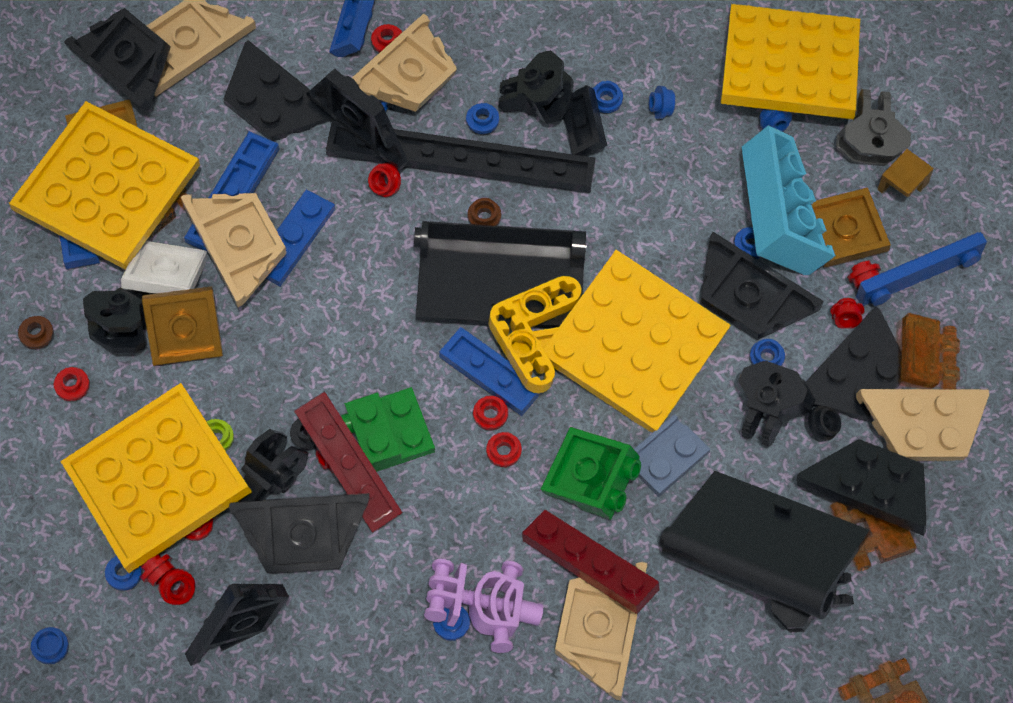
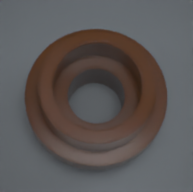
(484, 205)
(38, 340)

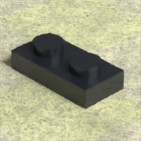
(585, 123)

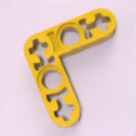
(521, 325)

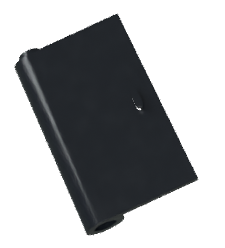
(478, 265)
(764, 543)

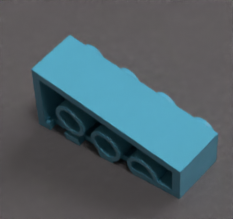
(781, 204)

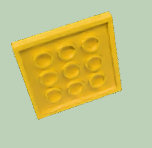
(791, 61)
(105, 184)
(635, 341)
(155, 477)

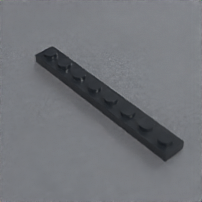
(474, 159)

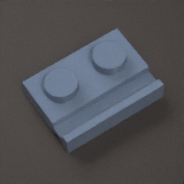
(669, 455)

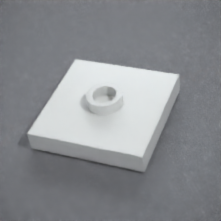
(164, 268)

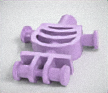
(500, 614)

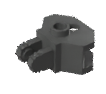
(873, 133)

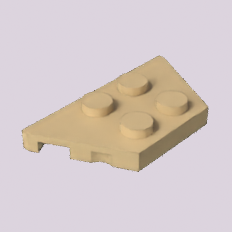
(195, 36)
(408, 68)
(238, 239)
(926, 421)
(596, 635)

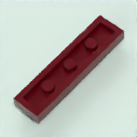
(347, 459)
(591, 561)

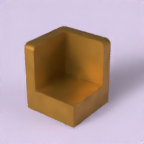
(906, 174)

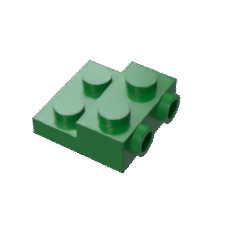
(389, 428)
(592, 473)

